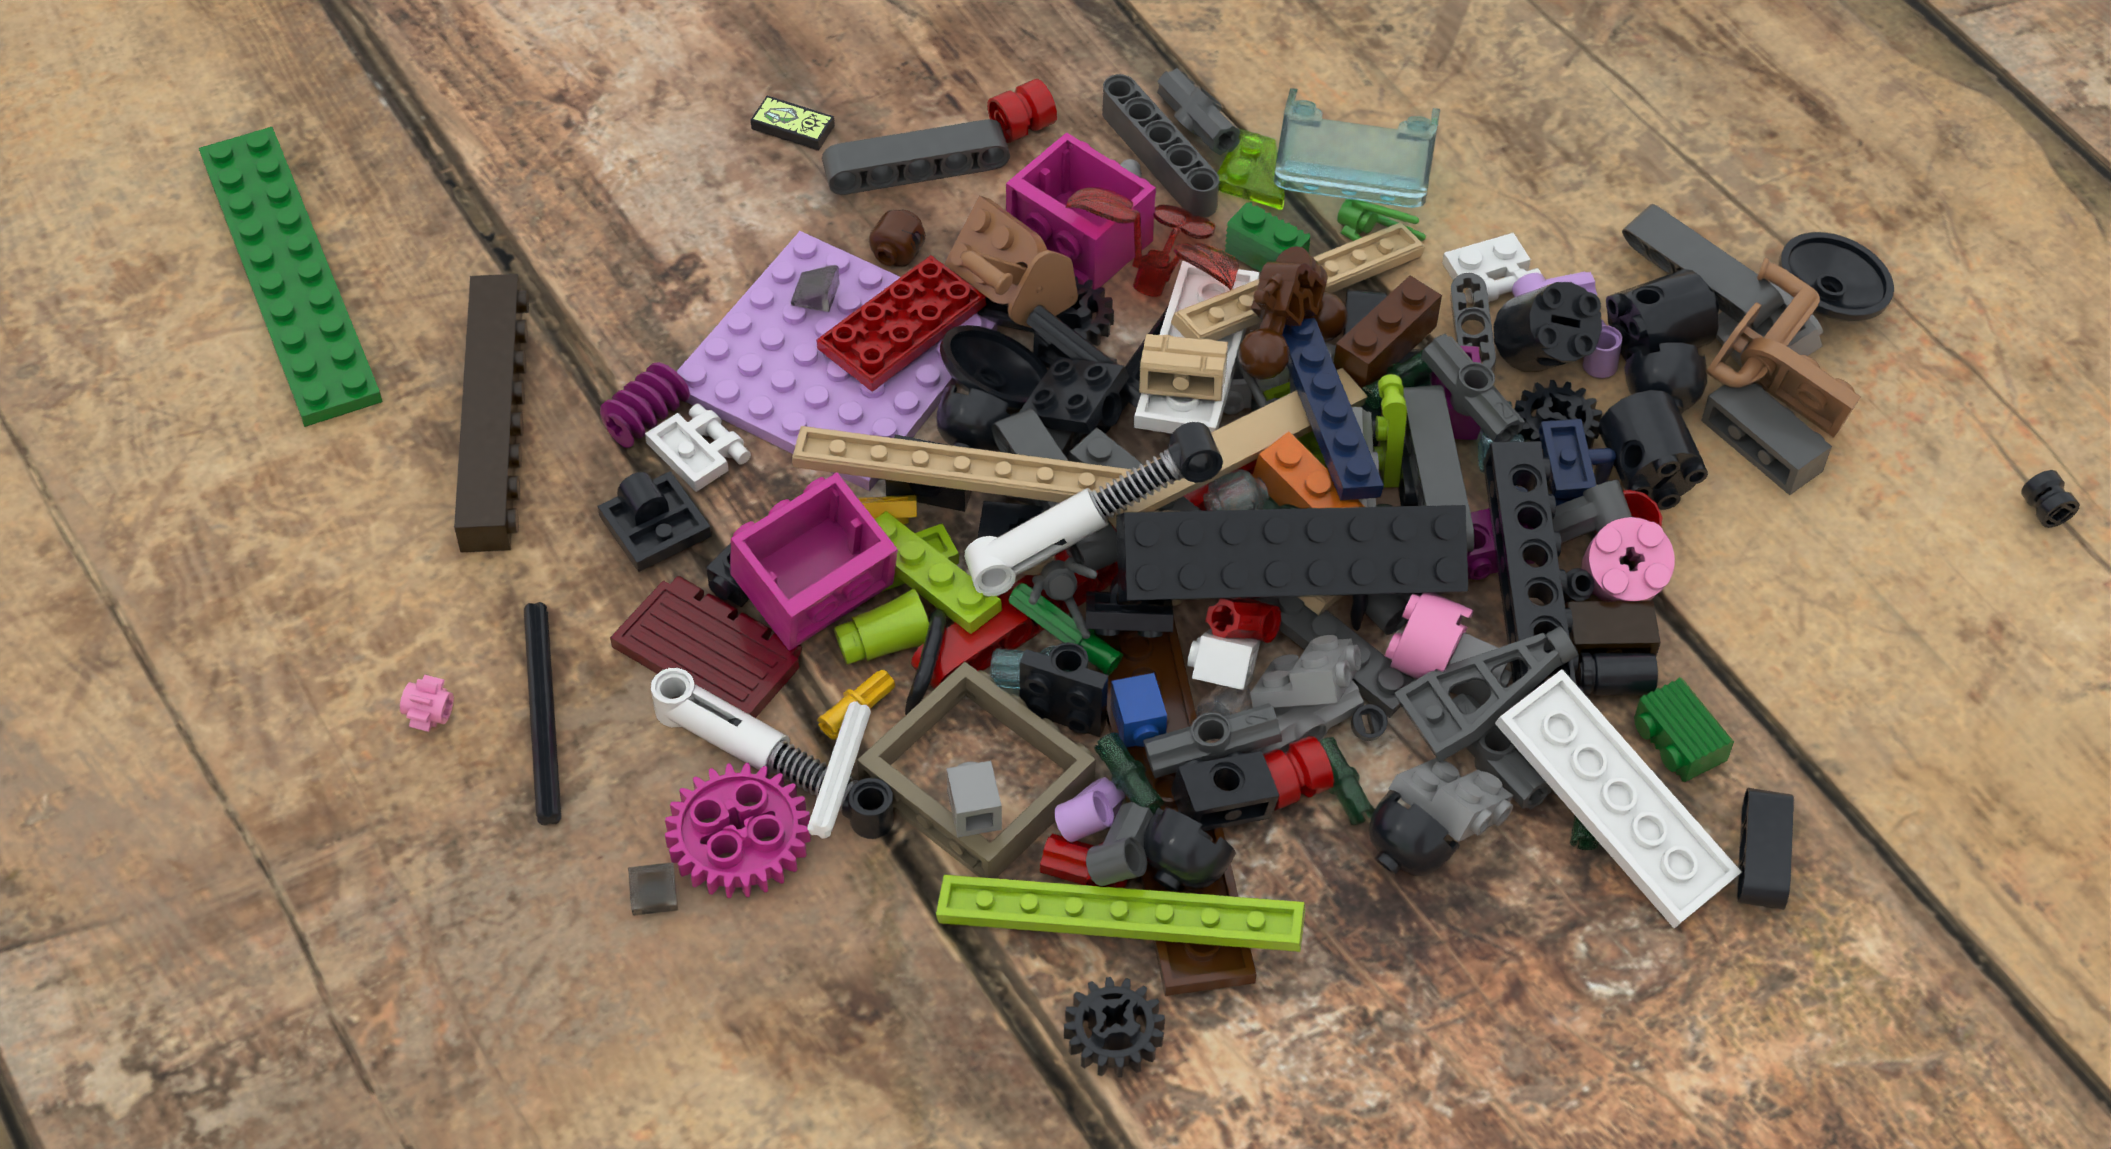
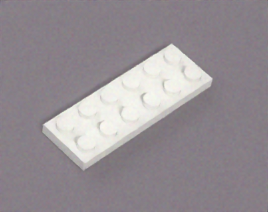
(1168, 413)
(1618, 798)

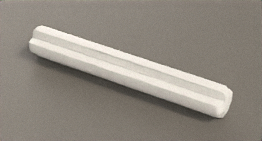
(839, 770)

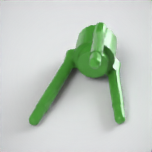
(1362, 216)

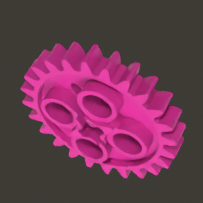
(737, 830)

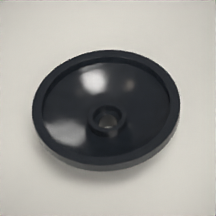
(1844, 273)
(991, 364)

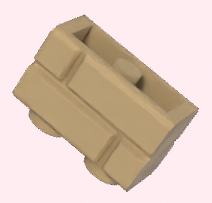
(1183, 367)

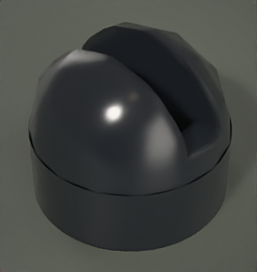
(1376, 719)

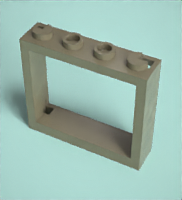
(933, 819)

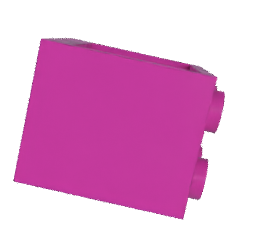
(1093, 243)
(812, 560)

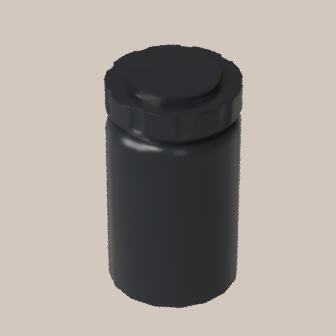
(1617, 673)

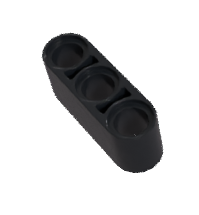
(1765, 848)

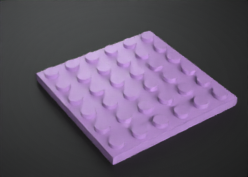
(771, 379)

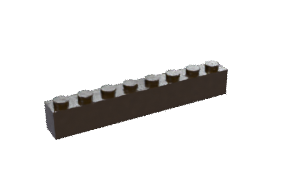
(491, 414)

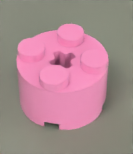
(1642, 543)
(1428, 636)

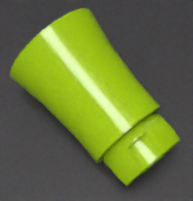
(884, 629)

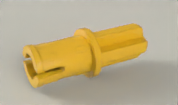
(867, 694)

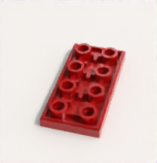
(901, 323)

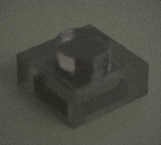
(653, 888)

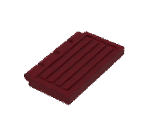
(705, 639)

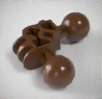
(1286, 295)

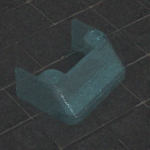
(1355, 158)

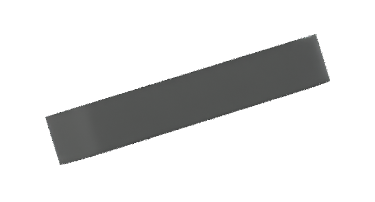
(1479, 312)

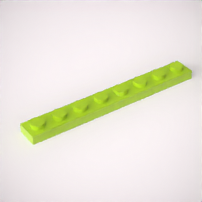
(1122, 912)

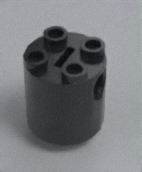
(1664, 311)
(1548, 327)
(1652, 447)

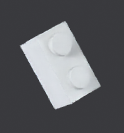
(1223, 660)

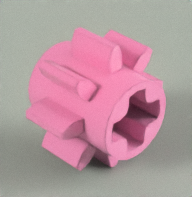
(426, 703)

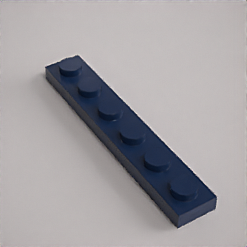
(1331, 414)

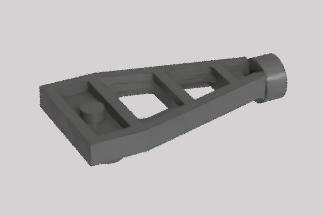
(1440, 720)

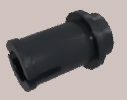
(1579, 585)

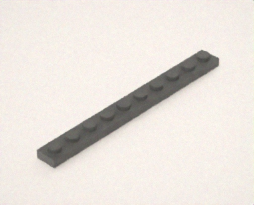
(1298, 622)

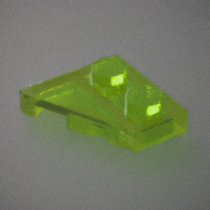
(1251, 169)

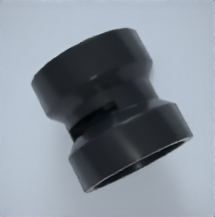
(2050, 499)

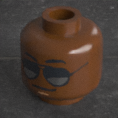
(897, 236)

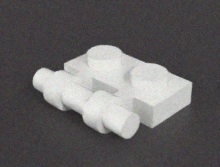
(1491, 261)
(689, 454)

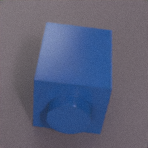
(1138, 709)

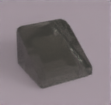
(817, 288)

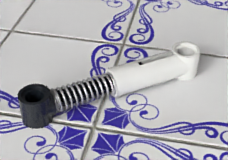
(998, 561)
(765, 746)

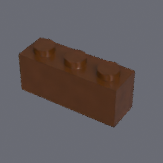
(1388, 332)

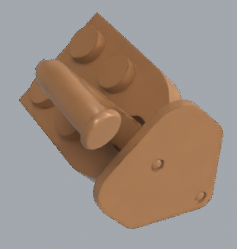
(994, 259)
(1780, 370)

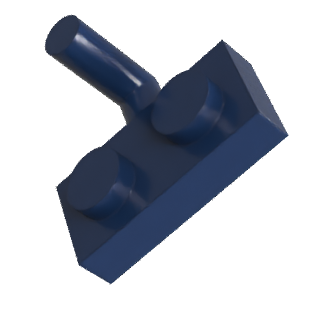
(1572, 460)

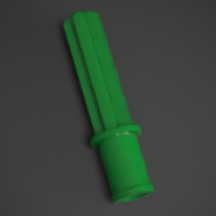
(1064, 628)

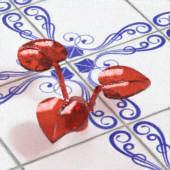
(1155, 266)

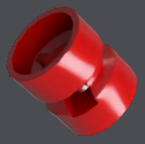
(1024, 109)
(1300, 770)

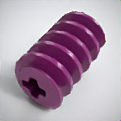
(643, 402)

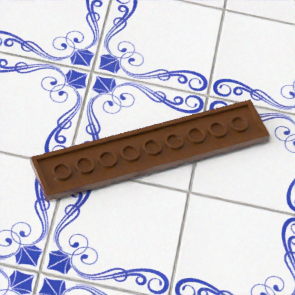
(1181, 965)

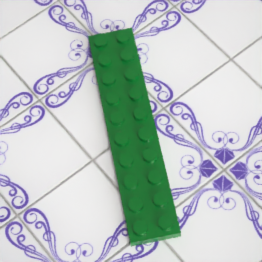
(290, 277)

